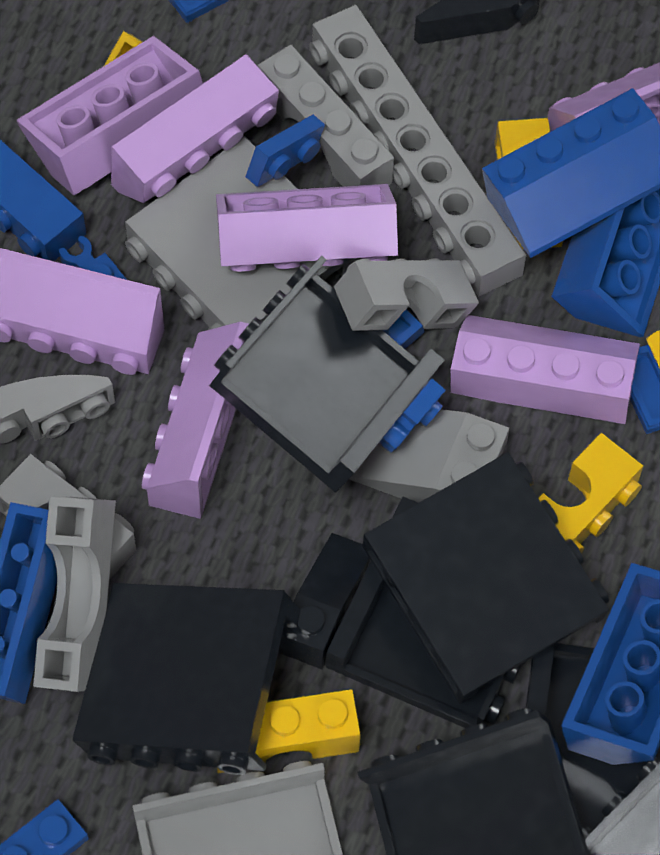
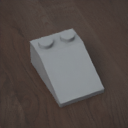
(433, 455)

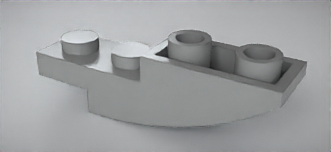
(52, 404)

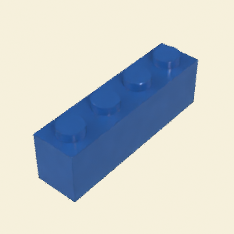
(35, 209)
(26, 596)

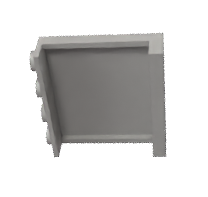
(182, 244)
(248, 817)

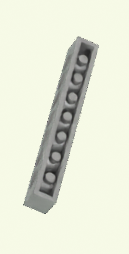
(372, 66)

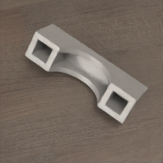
(347, 143)
(82, 546)

